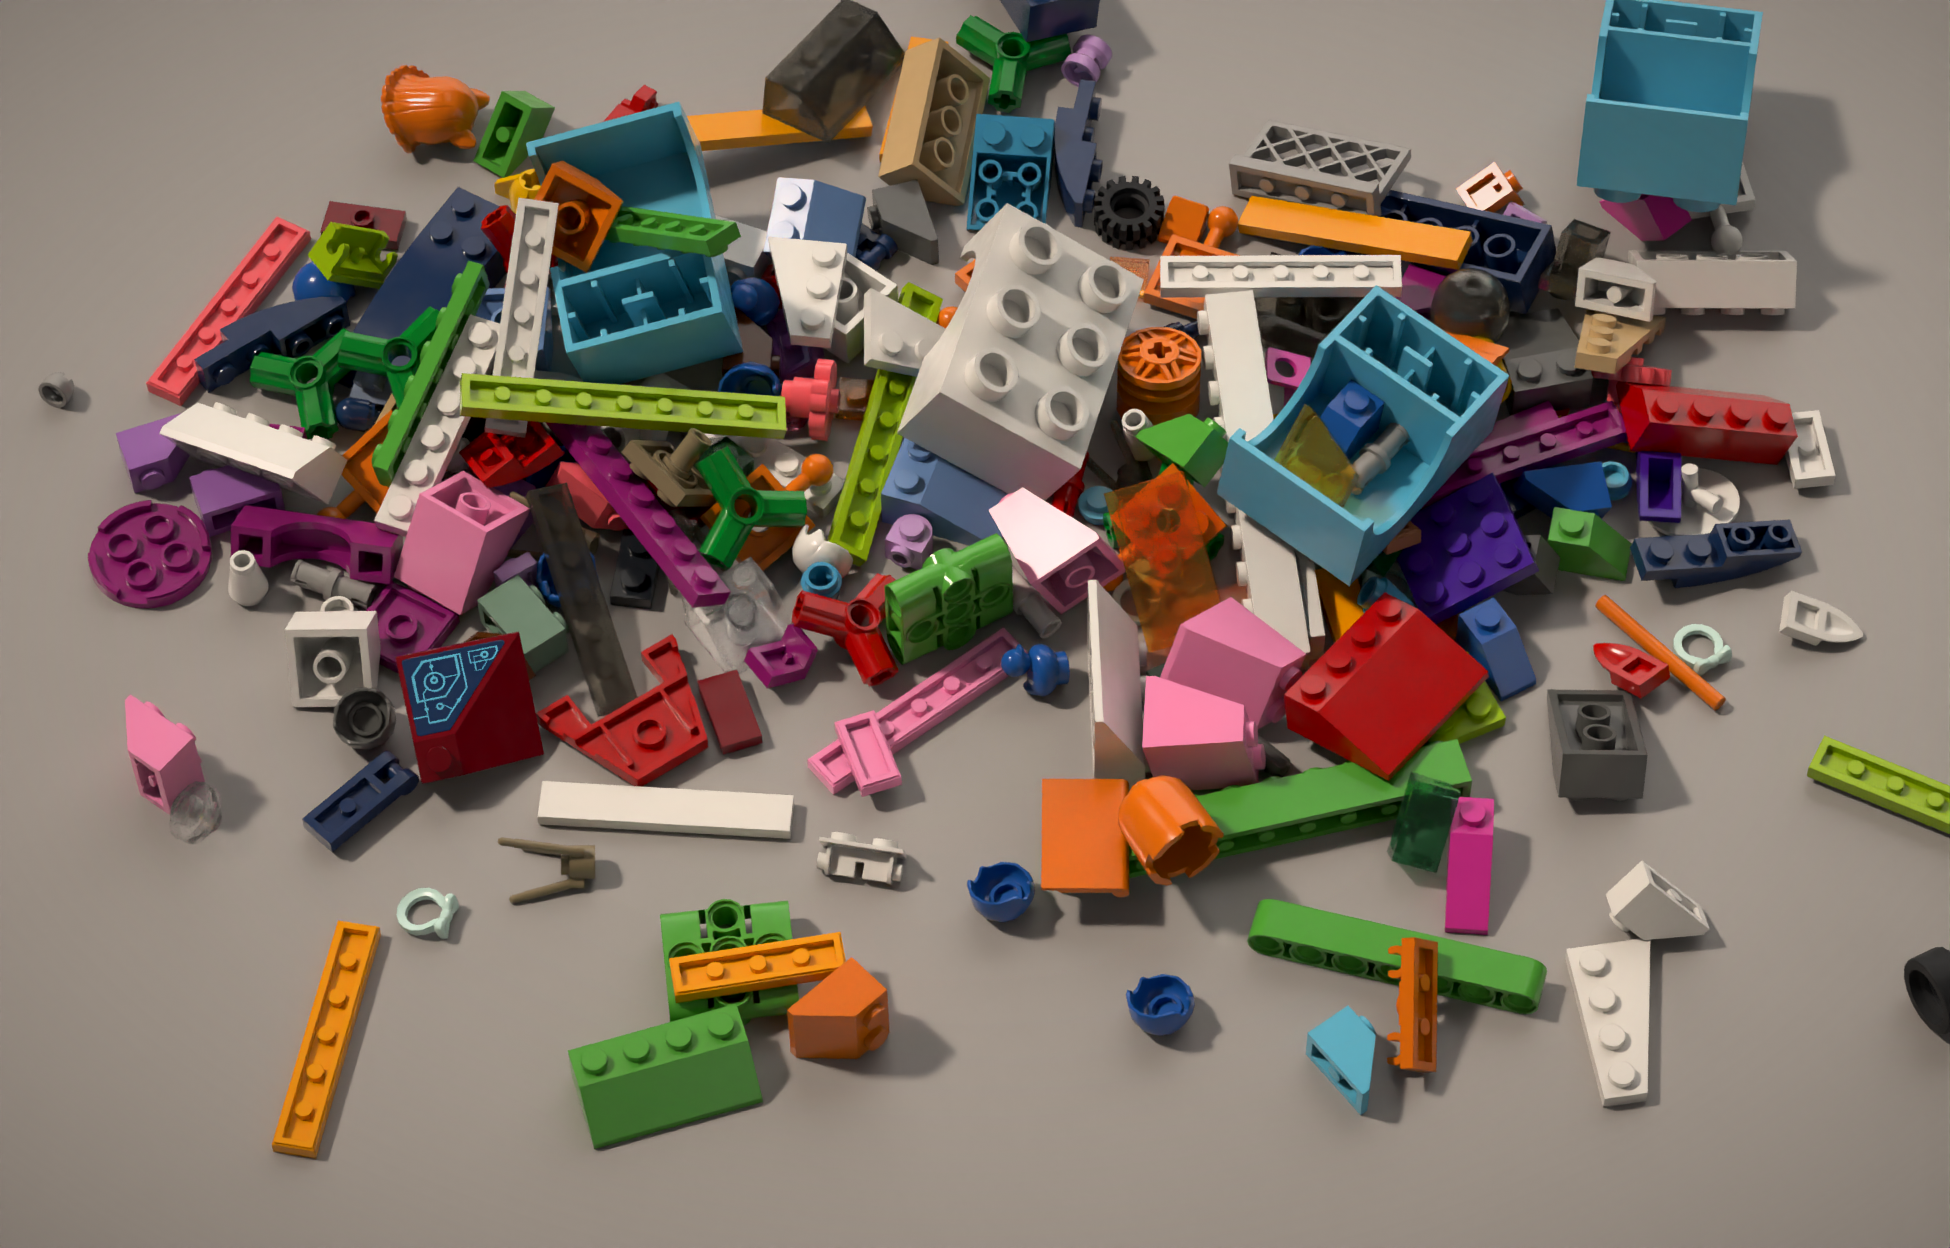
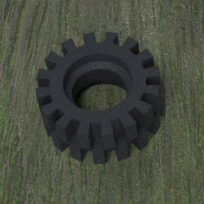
(1128, 195)

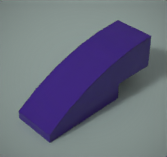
(1658, 486)

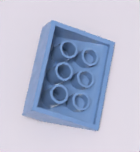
(940, 492)

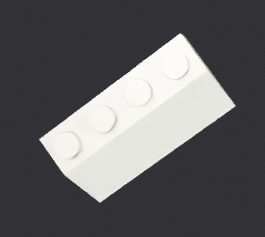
(1720, 281)
(252, 446)

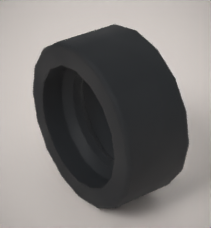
(1929, 987)

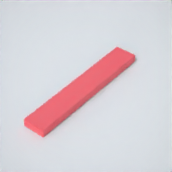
(236, 299)

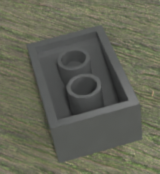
(1543, 363)
(1596, 744)

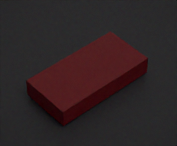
(729, 712)

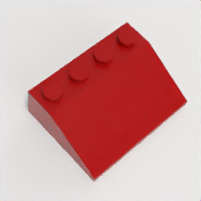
(1383, 688)

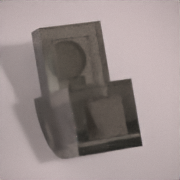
(1576, 247)

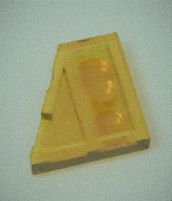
(1317, 458)

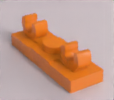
(1416, 1005)

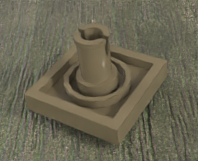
(673, 468)

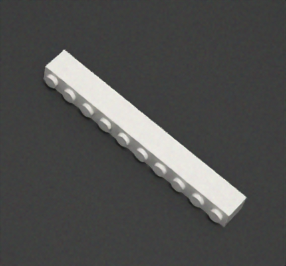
(1244, 402)

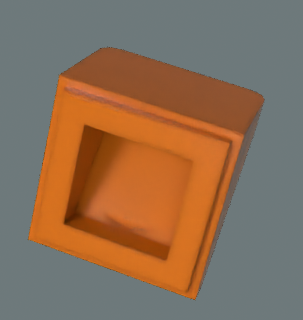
(1184, 220)

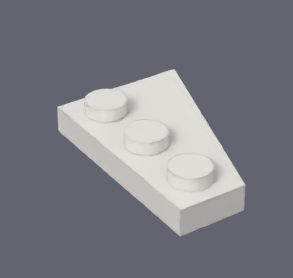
(895, 335)

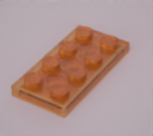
(1163, 555)

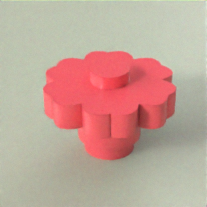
(1636, 373)
(814, 398)

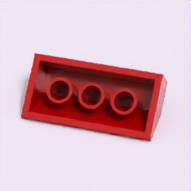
(1706, 423)

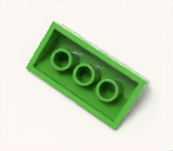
(665, 1076)

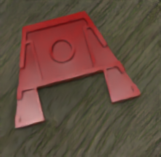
(643, 735)

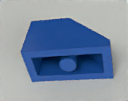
(1353, 417)
(1567, 487)
(1497, 645)

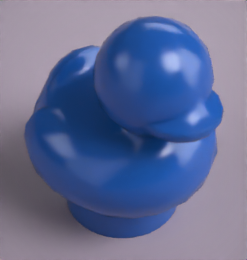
(755, 299)
(1043, 668)

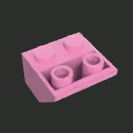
(160, 753)

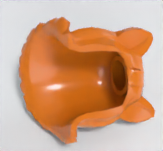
(430, 109)

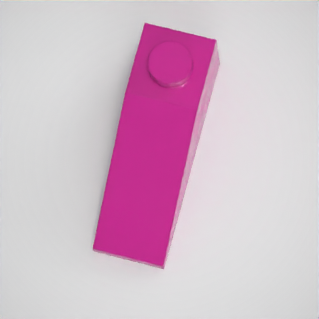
(1469, 867)

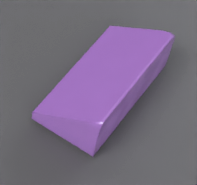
(795, 359)

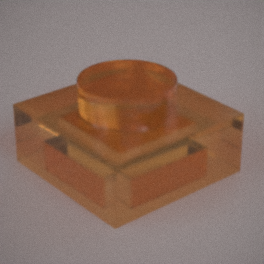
(854, 398)

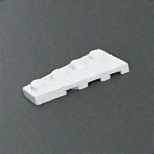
(1613, 1007)

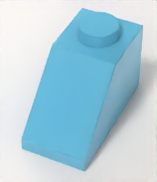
(1345, 1054)

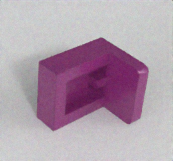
(783, 660)

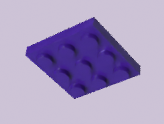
(1465, 550)

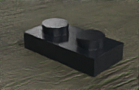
(634, 574)

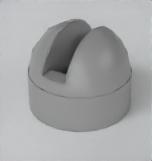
(49, 393)

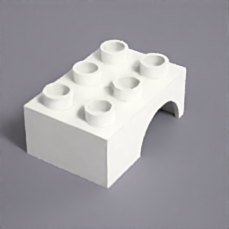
(1023, 357)

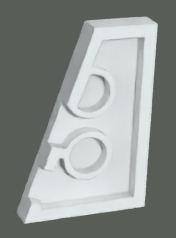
(809, 287)

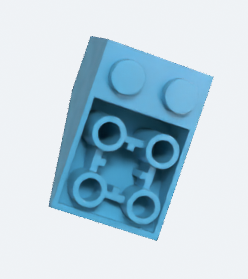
(1010, 166)

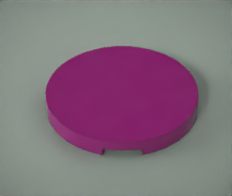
(150, 554)

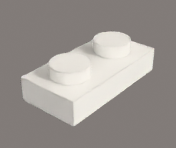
(1809, 454)

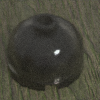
(1471, 305)

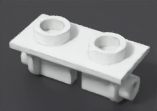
(845, 853)

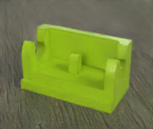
(353, 255)

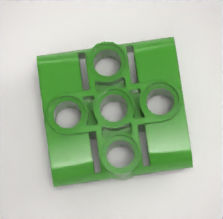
(949, 598)
(683, 937)

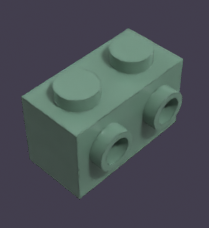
(523, 609)

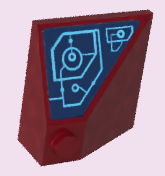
(469, 706)

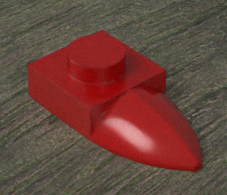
(1631, 668)

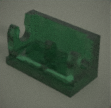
(1423, 822)

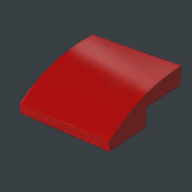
(510, 457)

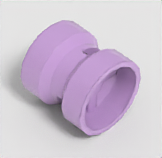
(1090, 55)

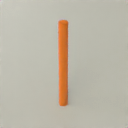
(1660, 652)

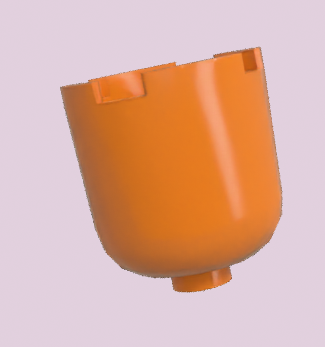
(1168, 828)

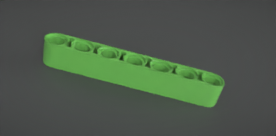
(1362, 947)

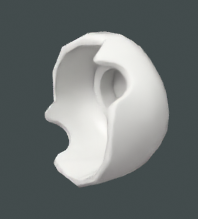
(814, 549)

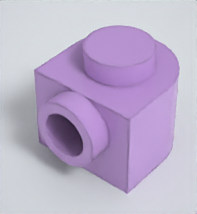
(909, 541)

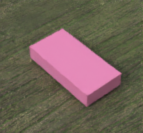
(868, 753)

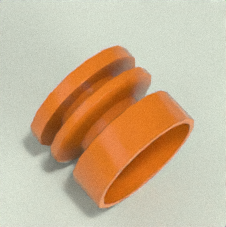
(1159, 374)

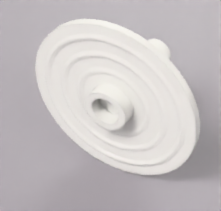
(1705, 501)

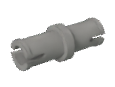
(1376, 456)
(333, 584)

